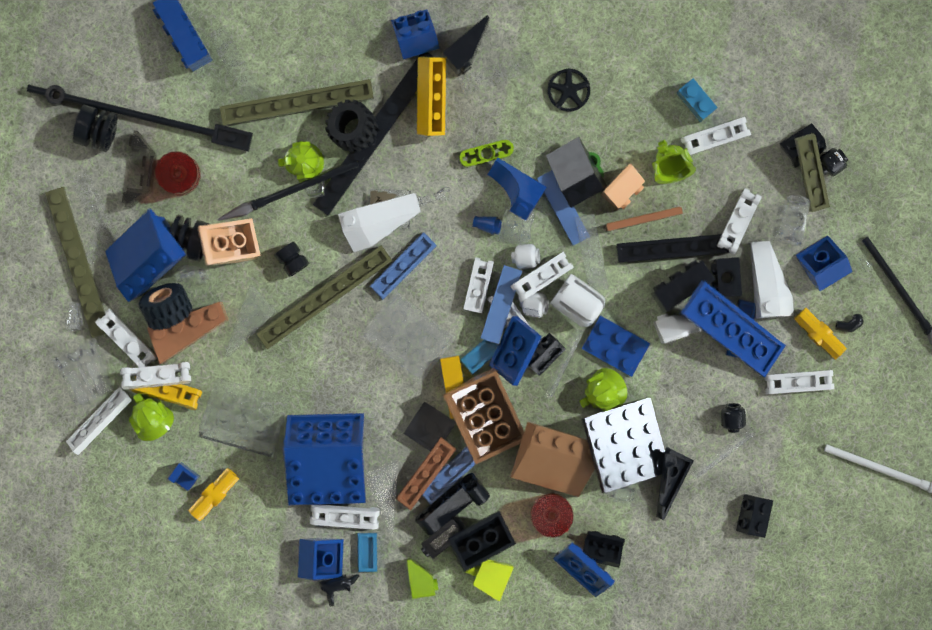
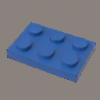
(615, 346)
(515, 350)
(584, 569)

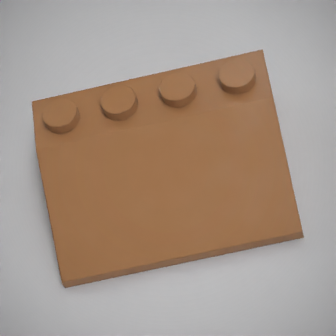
(485, 416)
(553, 460)

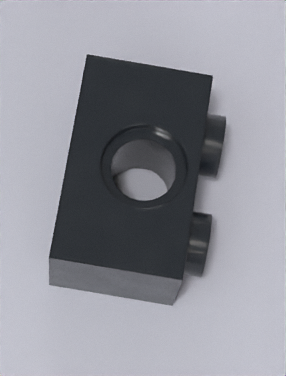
(732, 267)

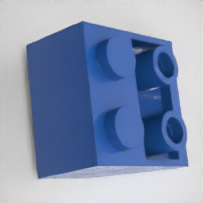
(415, 34)

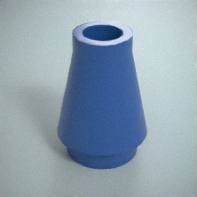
(488, 224)

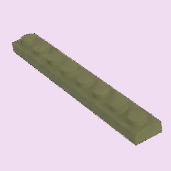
(295, 102)
(76, 258)
(324, 297)

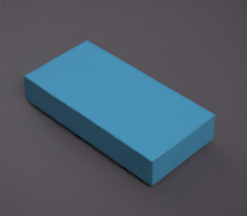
(479, 356)
(367, 552)

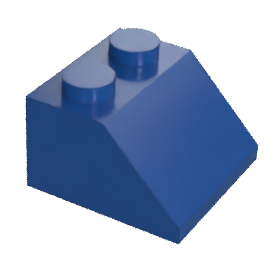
(824, 263)
(320, 558)

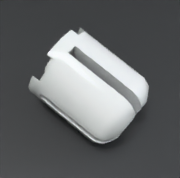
(578, 301)

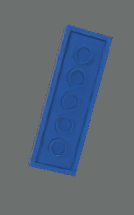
(732, 328)

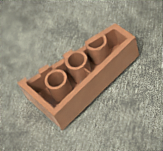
(177, 338)

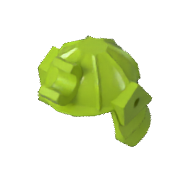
(303, 161)
(672, 163)
(605, 390)
(150, 418)

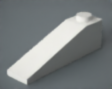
(373, 222)
(770, 288)
(674, 327)

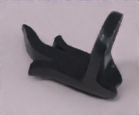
(337, 584)

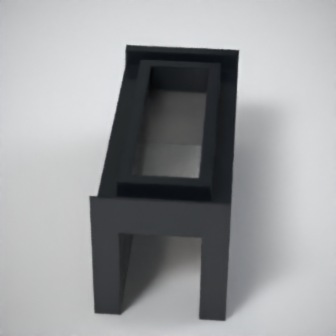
(439, 541)

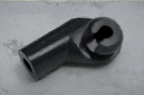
(852, 325)

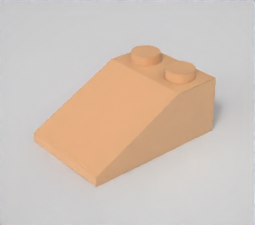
(229, 242)

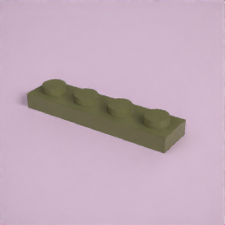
(812, 172)

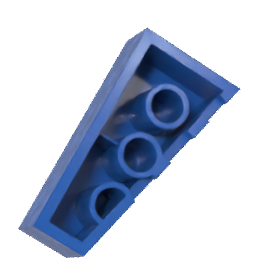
(183, 33)

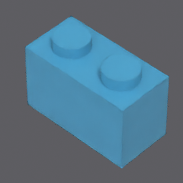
(696, 100)

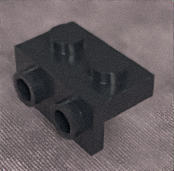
(789, 144)
(545, 354)
(754, 515)
(604, 548)

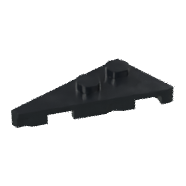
(673, 475)

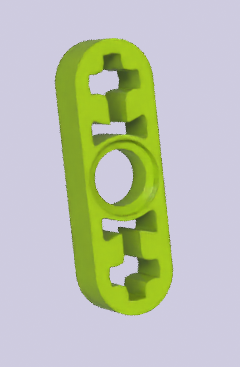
(474, 161)

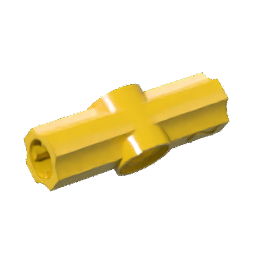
(821, 333)
(213, 494)

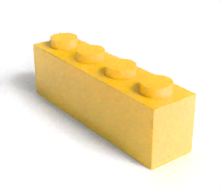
(431, 96)

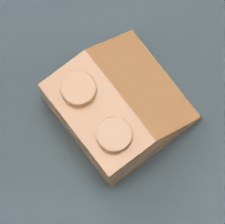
(623, 187)

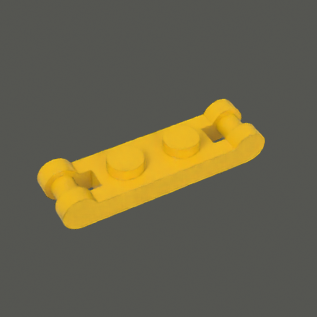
(173, 394)

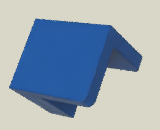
(184, 476)

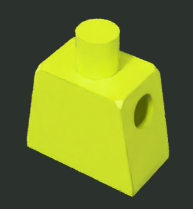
(491, 577)

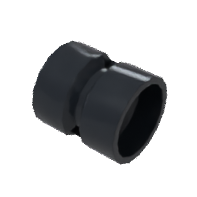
(290, 257)

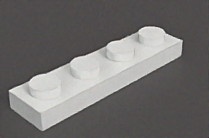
(98, 420)

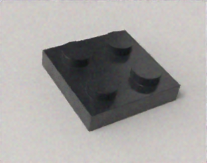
(429, 426)

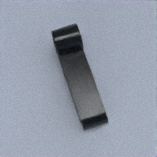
(451, 503)

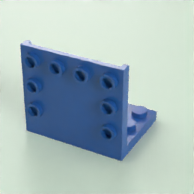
(324, 459)

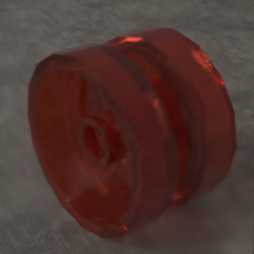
(189, 176)
(551, 503)

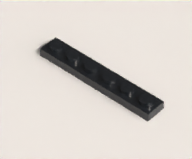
(670, 248)

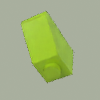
(421, 580)

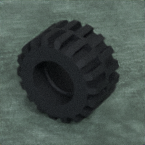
(342, 116)

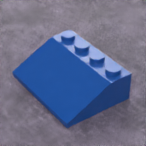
(142, 255)

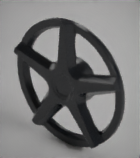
(569, 89)

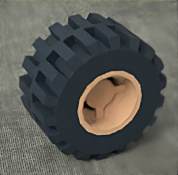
(165, 306)

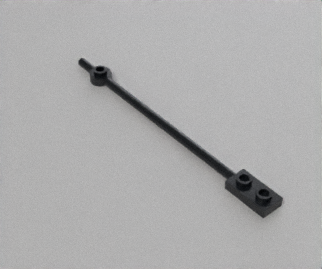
(220, 134)

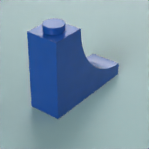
(521, 189)

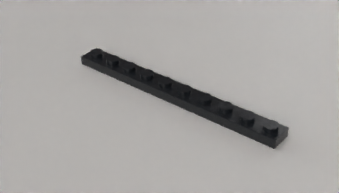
(385, 119)

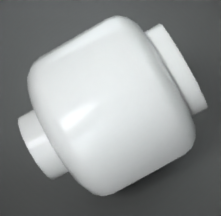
(526, 256)
(535, 305)

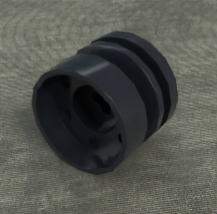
(90, 127)
(188, 236)

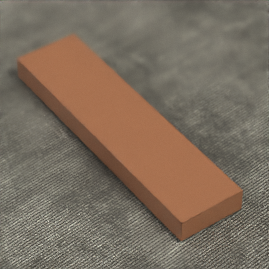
(643, 219)
(426, 473)

